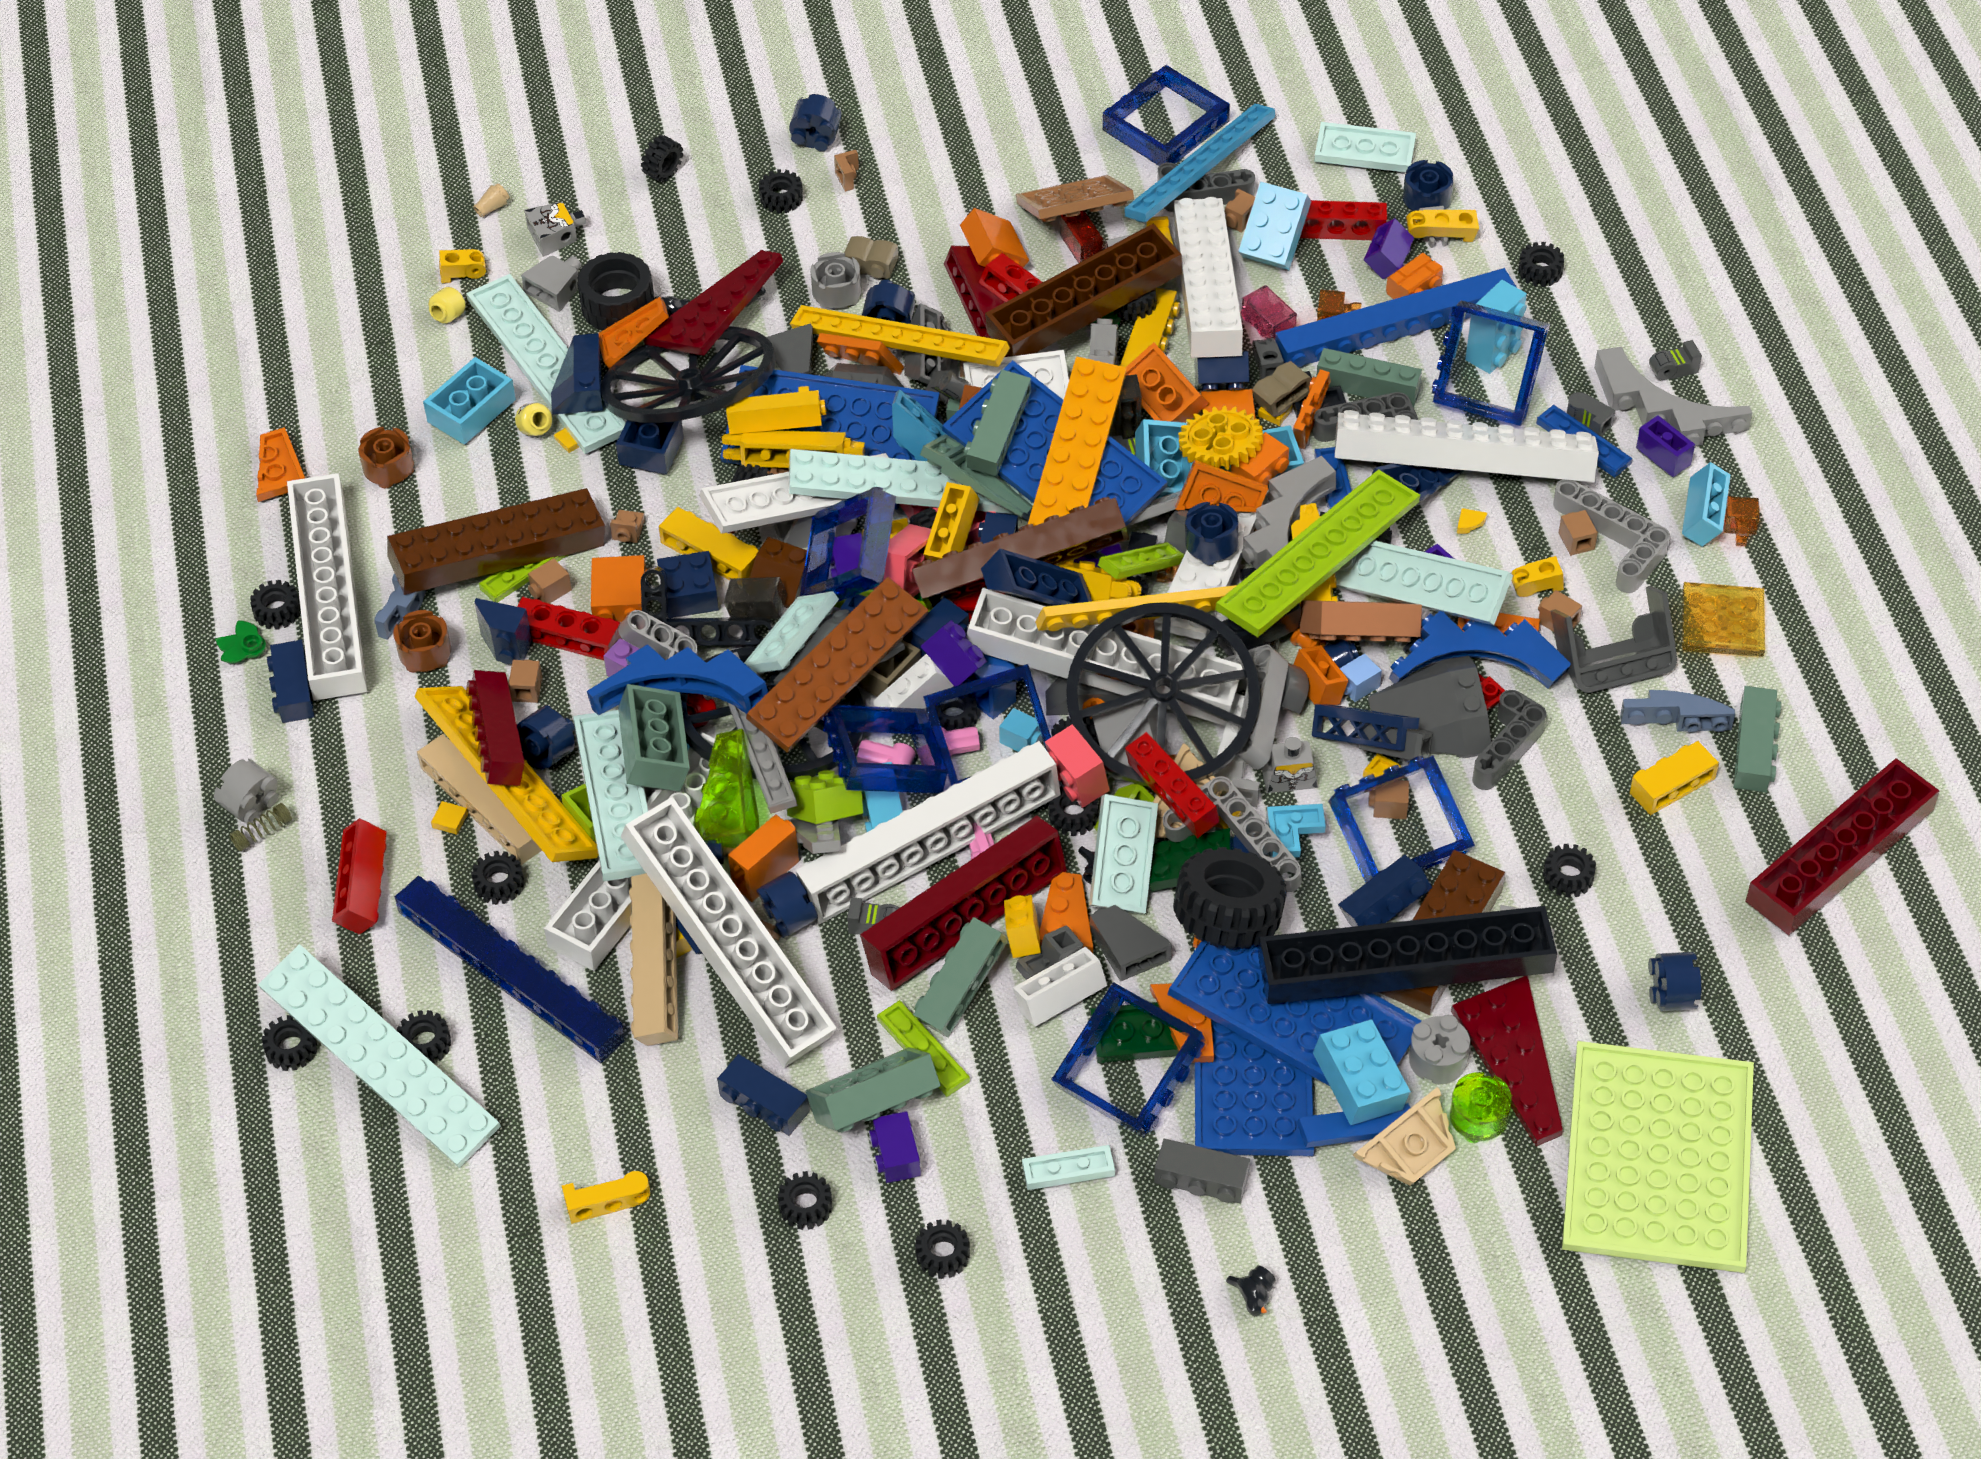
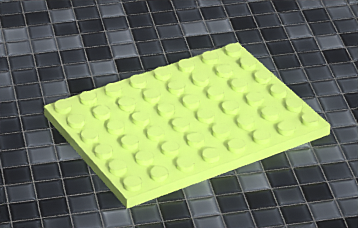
(1659, 1157)

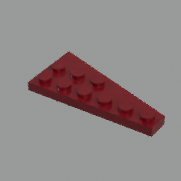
(708, 315)
(1510, 1044)

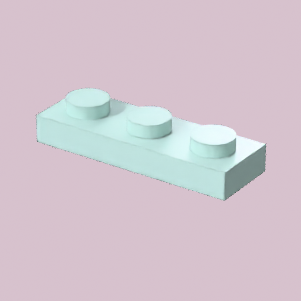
(1068, 1167)

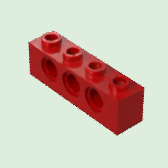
(1343, 220)
(1007, 278)
(570, 629)
(1172, 784)

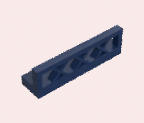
(1367, 717)

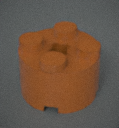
(386, 456)
(422, 641)

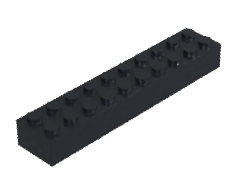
(1406, 954)

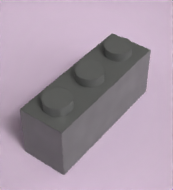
(1202, 1171)

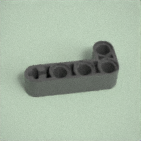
(1213, 185)
(1389, 404)
(1524, 726)

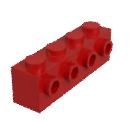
(359, 876)

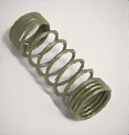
(239, 839)

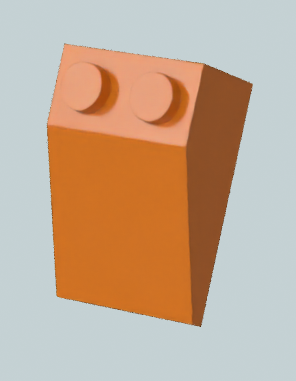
(1163, 387)

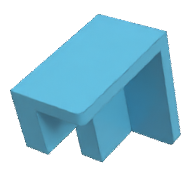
(1293, 820)

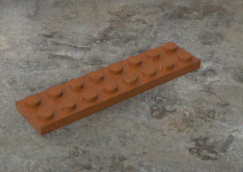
(837, 664)

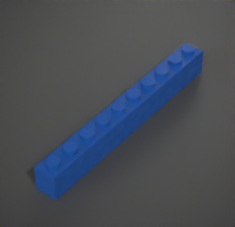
(1384, 320)

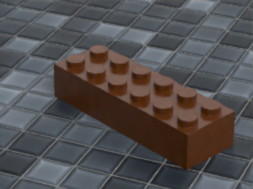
(1460, 889)

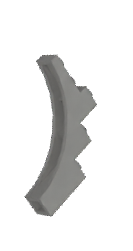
(1104, 341)
(1629, 389)
(1285, 496)

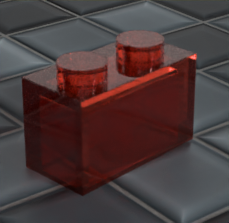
(1080, 236)

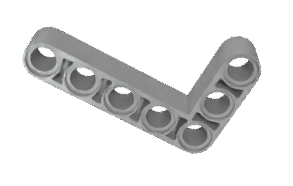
(1644, 537)
(650, 627)
(1272, 675)
(1241, 827)

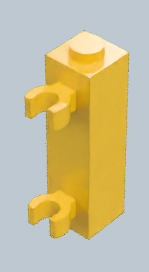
(776, 412)

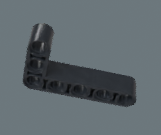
(695, 625)

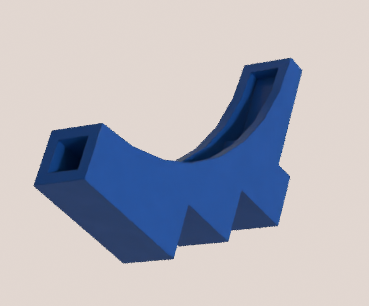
(1520, 647)
(684, 672)

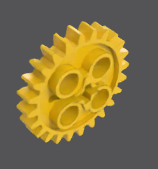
(1221, 437)

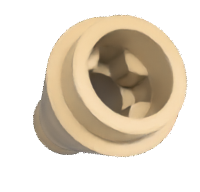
(491, 200)

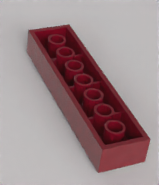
(1842, 846)
(933, 920)

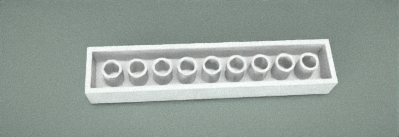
(1207, 278)
(1466, 446)
(326, 587)
(1008, 631)
(930, 831)
(601, 910)
(728, 932)

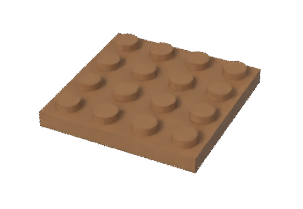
(1075, 197)

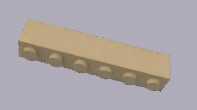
(461, 782)
(653, 964)

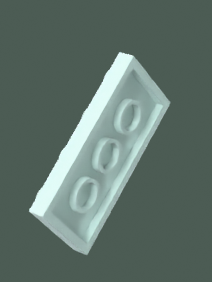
(1365, 147)
(791, 632)
(1123, 854)

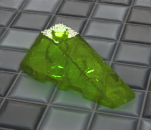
(728, 800)

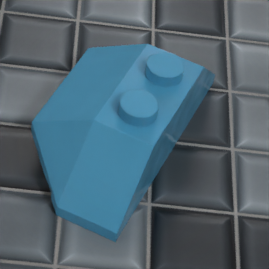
(913, 424)

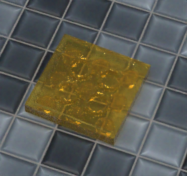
(1723, 619)

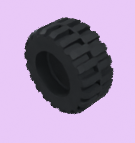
(1229, 897)

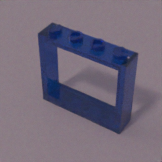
(1216, 116)
(1446, 362)
(874, 548)
(975, 687)
(923, 778)
(1352, 832)
(1091, 1035)

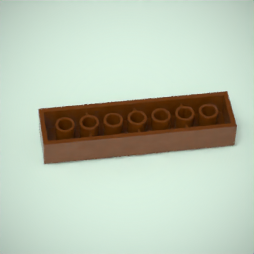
(1085, 292)
(495, 541)
(1052, 542)

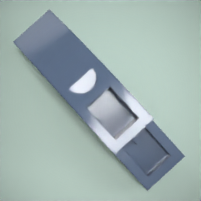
(396, 607)
(1685, 709)

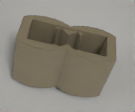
(874, 257)
(1281, 389)

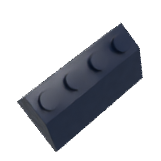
(1034, 580)

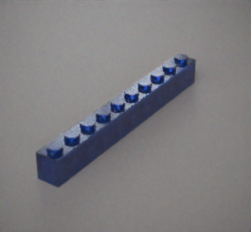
(510, 968)

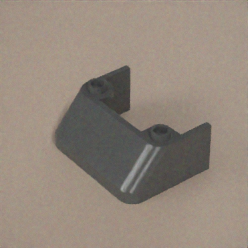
(1644, 656)

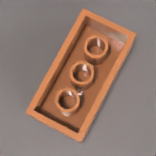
(1360, 620)

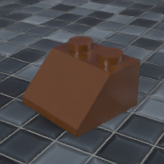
(782, 561)

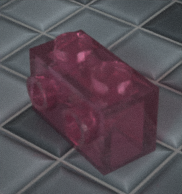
(1267, 312)

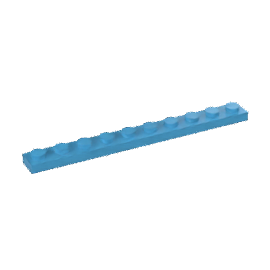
(1199, 163)

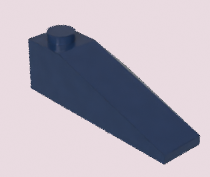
(579, 378)
(1420, 478)

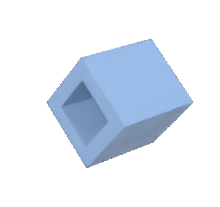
(1363, 677)

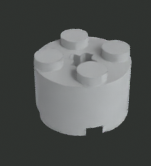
(835, 281)
(246, 790)
(1439, 1049)

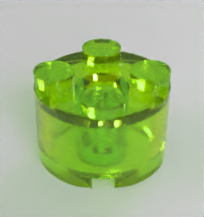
(1480, 1107)

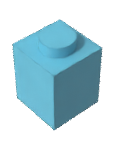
(1019, 730)

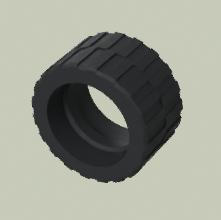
(609, 273)

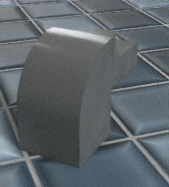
(1295, 689)
(1054, 948)

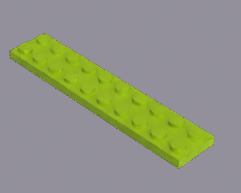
(1317, 553)

